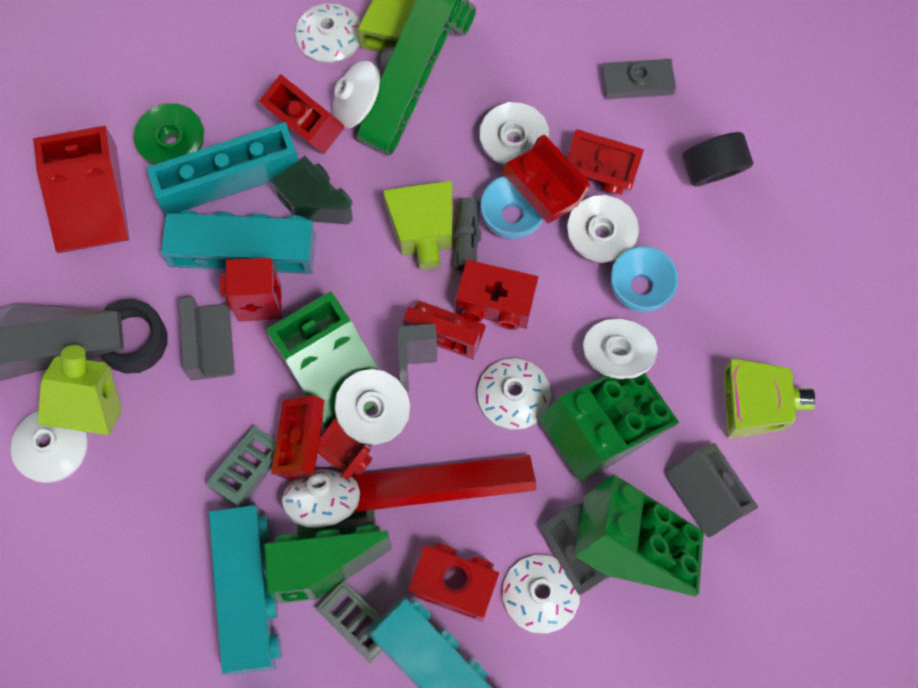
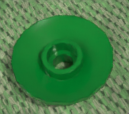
(168, 122)

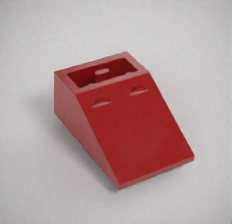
(81, 188)

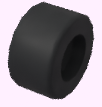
(717, 158)

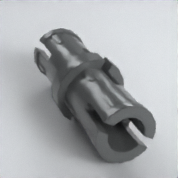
(467, 232)

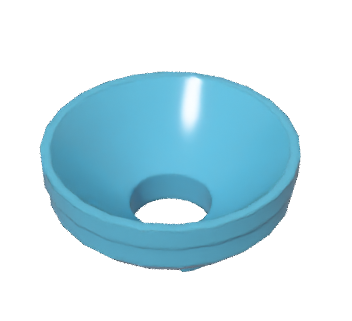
(498, 197)
(647, 264)

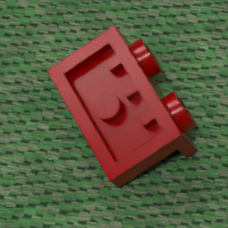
(547, 179)
(452, 330)
(298, 437)

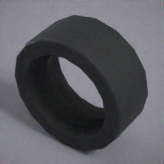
(152, 352)

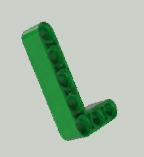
(410, 69)

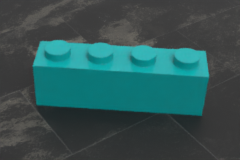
(222, 169)
(210, 240)
(242, 592)
(423, 652)

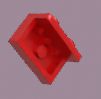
(605, 160)

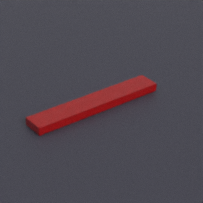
(445, 483)

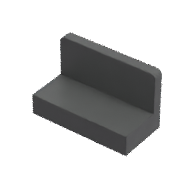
(206, 340)
(415, 346)
(711, 489)
(562, 537)

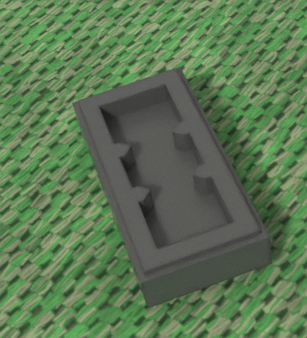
(638, 78)

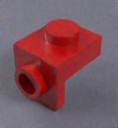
(343, 451)

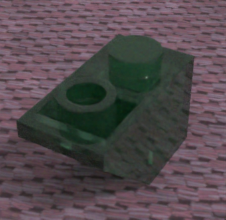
(309, 194)

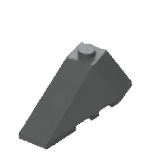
(38, 334)

